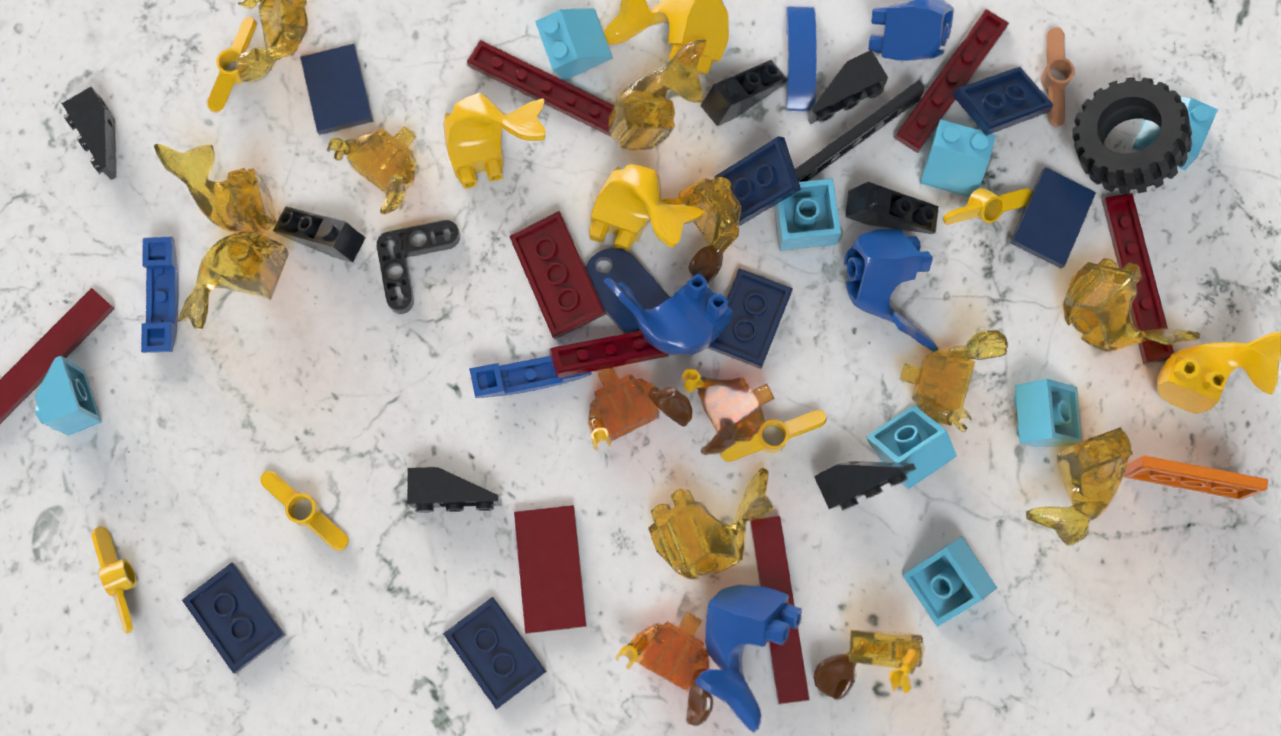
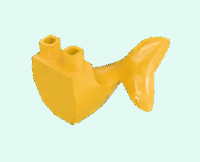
(687, 21)
(476, 136)
(630, 202)
(1199, 373)

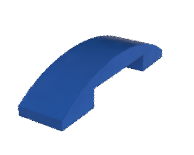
(801, 58)
(161, 295)
(517, 377)

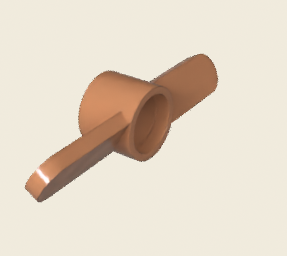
(1056, 88)

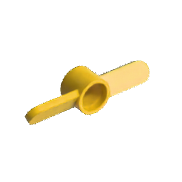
(226, 79)
(988, 205)
(788, 428)
(316, 521)
(114, 574)

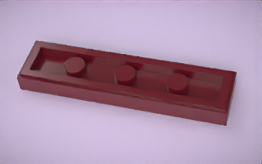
(602, 354)

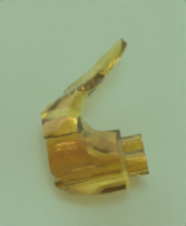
(642, 115)
(234, 204)
(236, 263)
(1100, 308)
(1091, 479)
(697, 541)

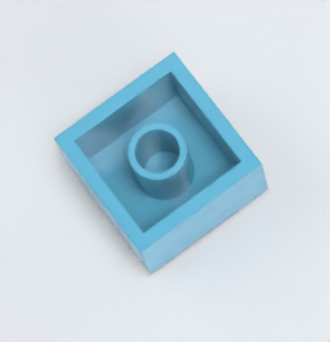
(808, 217)

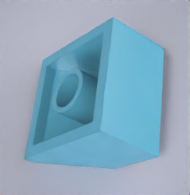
(573, 41)
(1201, 119)
(957, 158)
(66, 399)
(1047, 414)
(914, 440)
(950, 581)

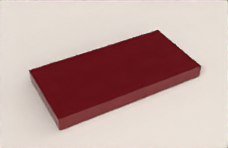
(557, 275)
(549, 569)

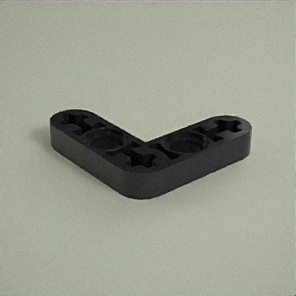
(406, 249)

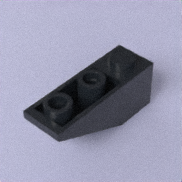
(854, 82)
(741, 92)
(96, 129)
(890, 209)
(320, 233)
(853, 479)
(437, 488)

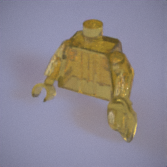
(283, 29)
(382, 161)
(946, 375)

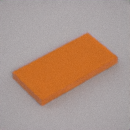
(1195, 477)

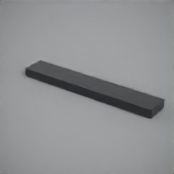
(860, 132)

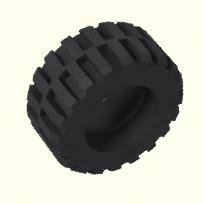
(1127, 102)

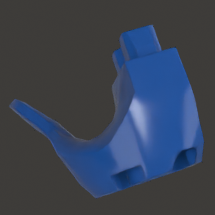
(912, 29)
(880, 264)
(683, 322)
(739, 618)

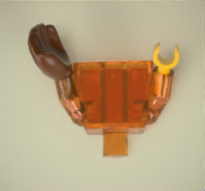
(630, 404)
(730, 408)
(677, 658)

